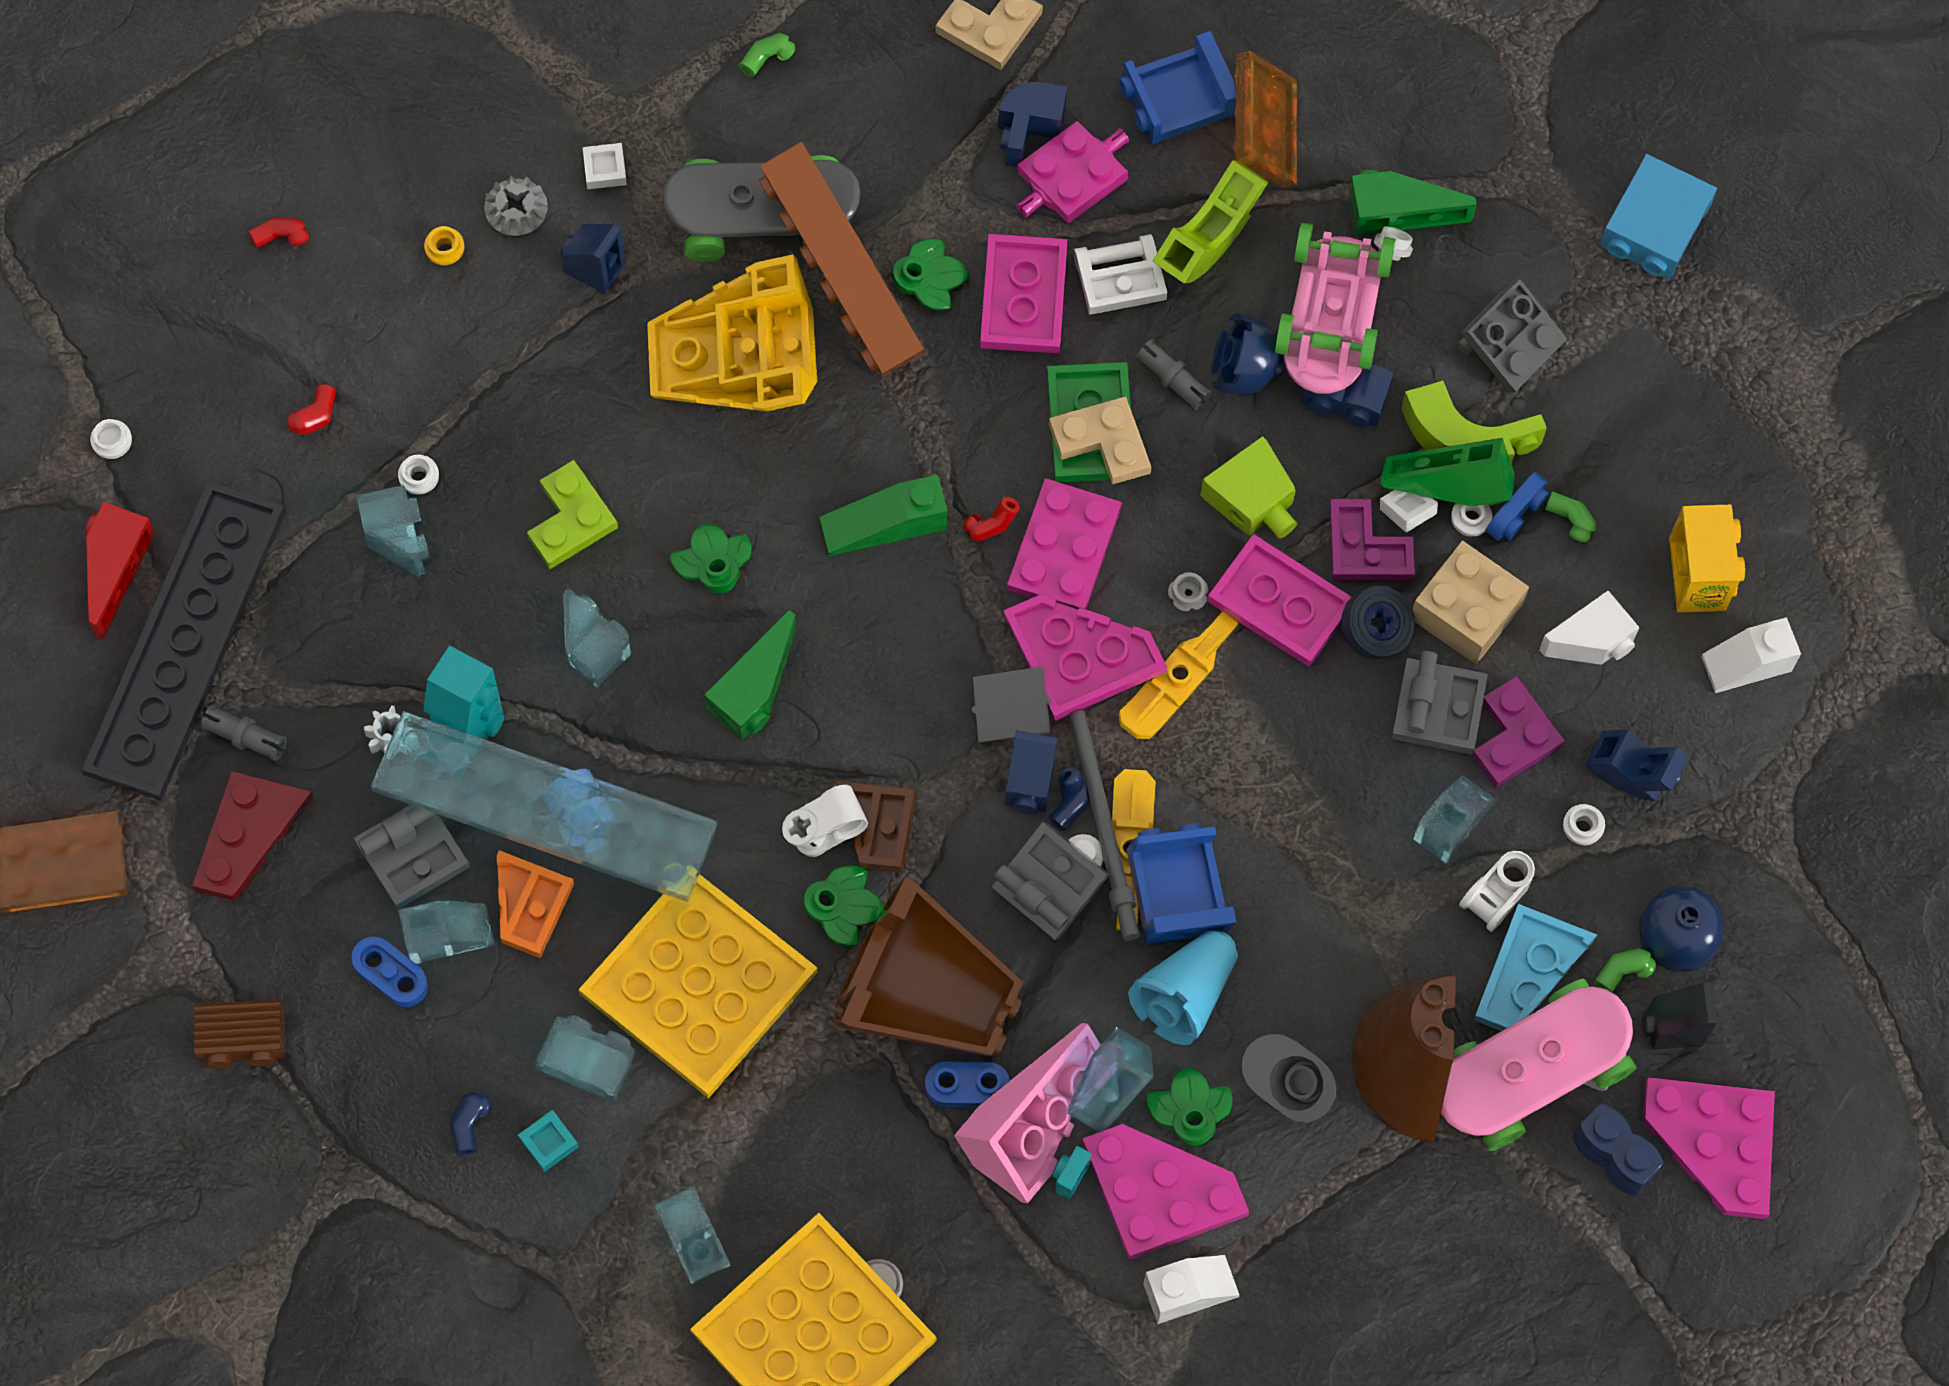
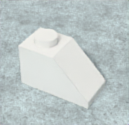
(1593, 633)
(1752, 656)
(1189, 1286)

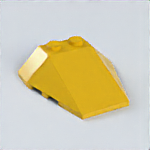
(740, 343)

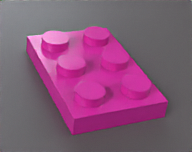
(1023, 293)
(1064, 544)
(1280, 600)

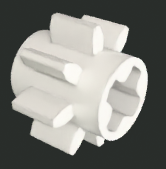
(382, 723)

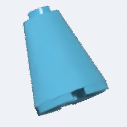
(1185, 987)

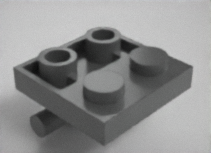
(1512, 336)
(1439, 705)
(411, 854)
(1050, 880)

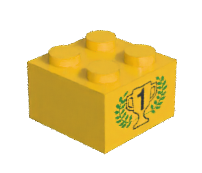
(1706, 558)

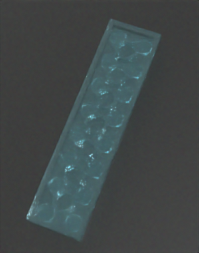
(545, 806)

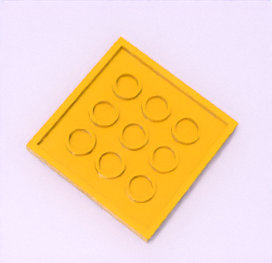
(698, 983)
(813, 1319)

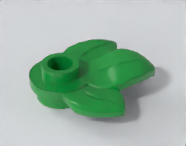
(934, 274)
(712, 553)
(849, 905)
(1190, 1101)

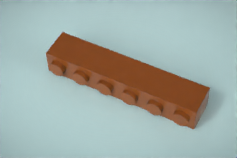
(842, 260)

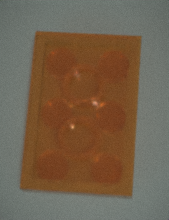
(1266, 119)
(61, 862)

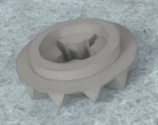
(513, 221)

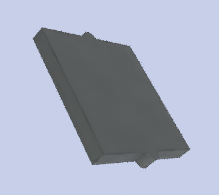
(1011, 703)

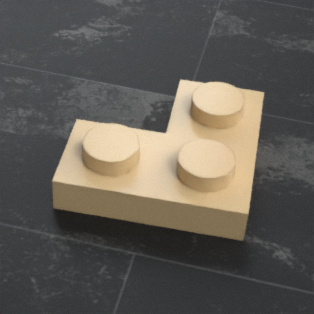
(992, 35)
(1106, 428)

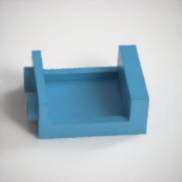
(1657, 217)

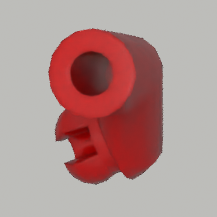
(279, 227)
(315, 415)
(996, 524)

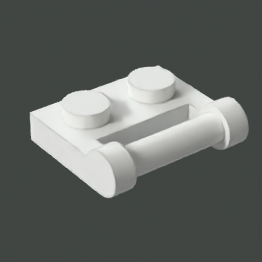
(1122, 284)

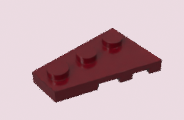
(244, 831)

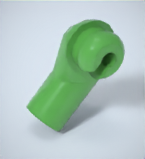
(765, 48)
(1577, 514)
(1624, 963)

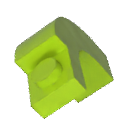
(1206, 237)
(1440, 425)

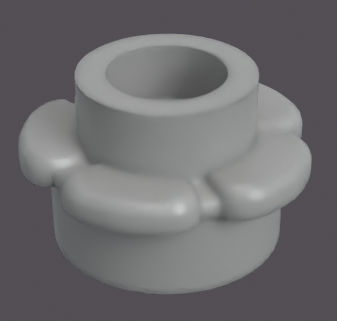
(1190, 582)

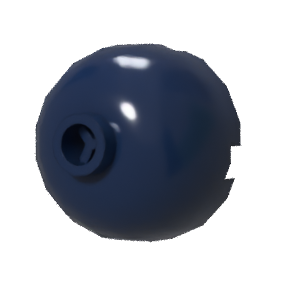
(1246, 356)
(1681, 928)

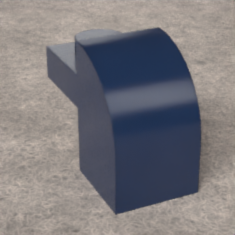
(1030, 109)
(1634, 766)

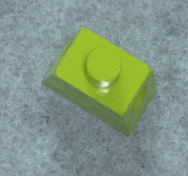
(1252, 491)

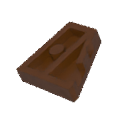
(889, 826)

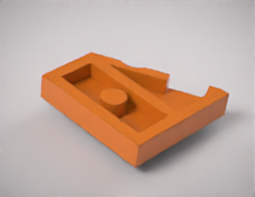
(529, 903)

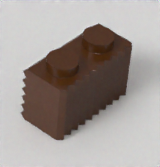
(239, 1033)

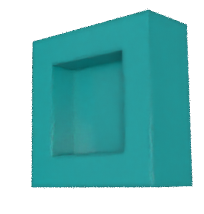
(548, 1141)
(1071, 1171)

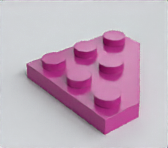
(1081, 652)
(1717, 1138)
(1159, 1190)

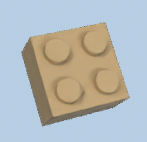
(1469, 602)

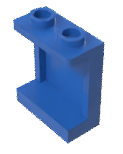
(1180, 90)
(1178, 884)

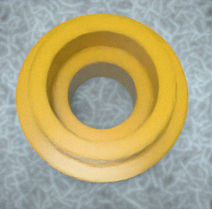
(441, 236)

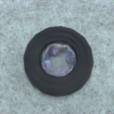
(1388, 605)

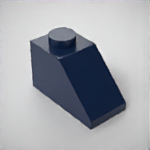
(594, 255)
(1030, 772)

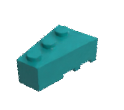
(464, 695)

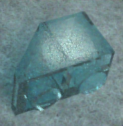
(390, 529)
(591, 641)
(1452, 818)
(445, 929)
(691, 1235)

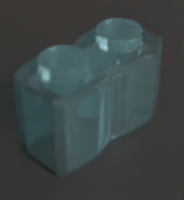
(586, 1057)

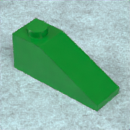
(1404, 203)
(1458, 473)
(887, 516)
(748, 689)

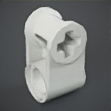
(826, 820)
(1496, 895)

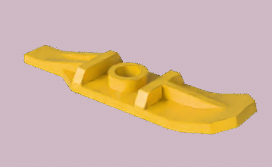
(1164, 693)
(1132, 814)

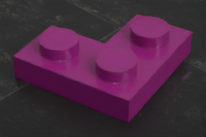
(1358, 553)
(1525, 735)

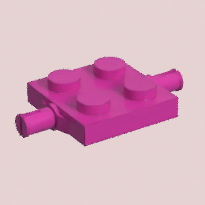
(1072, 172)

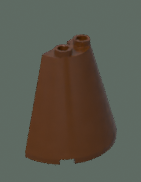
(927, 980)
(1407, 1055)

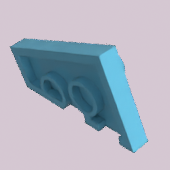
(1529, 966)

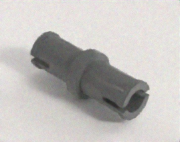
(1173, 374)
(244, 733)

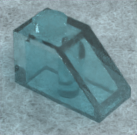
(1111, 1080)

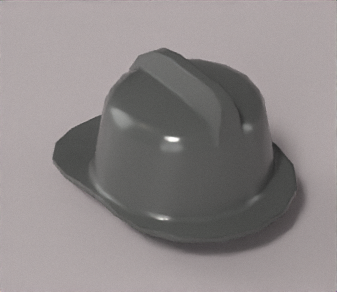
(1289, 1077)

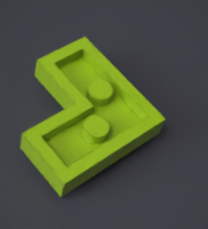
(580, 519)

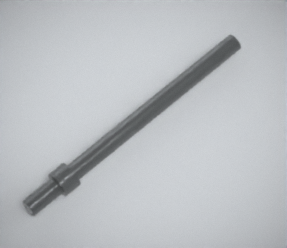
(1121, 895)

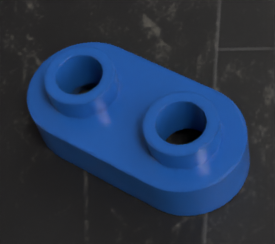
(1508, 519)
(390, 973)
(967, 1089)

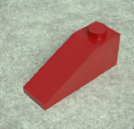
(114, 552)

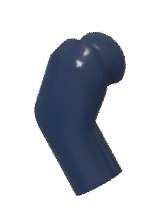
(1074, 798)
(463, 1119)

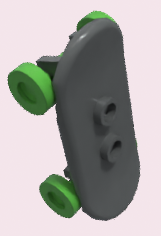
(729, 201)

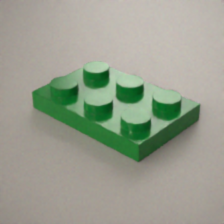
(1078, 388)

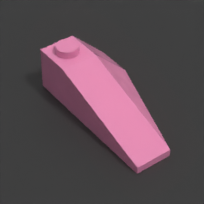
(1022, 1124)

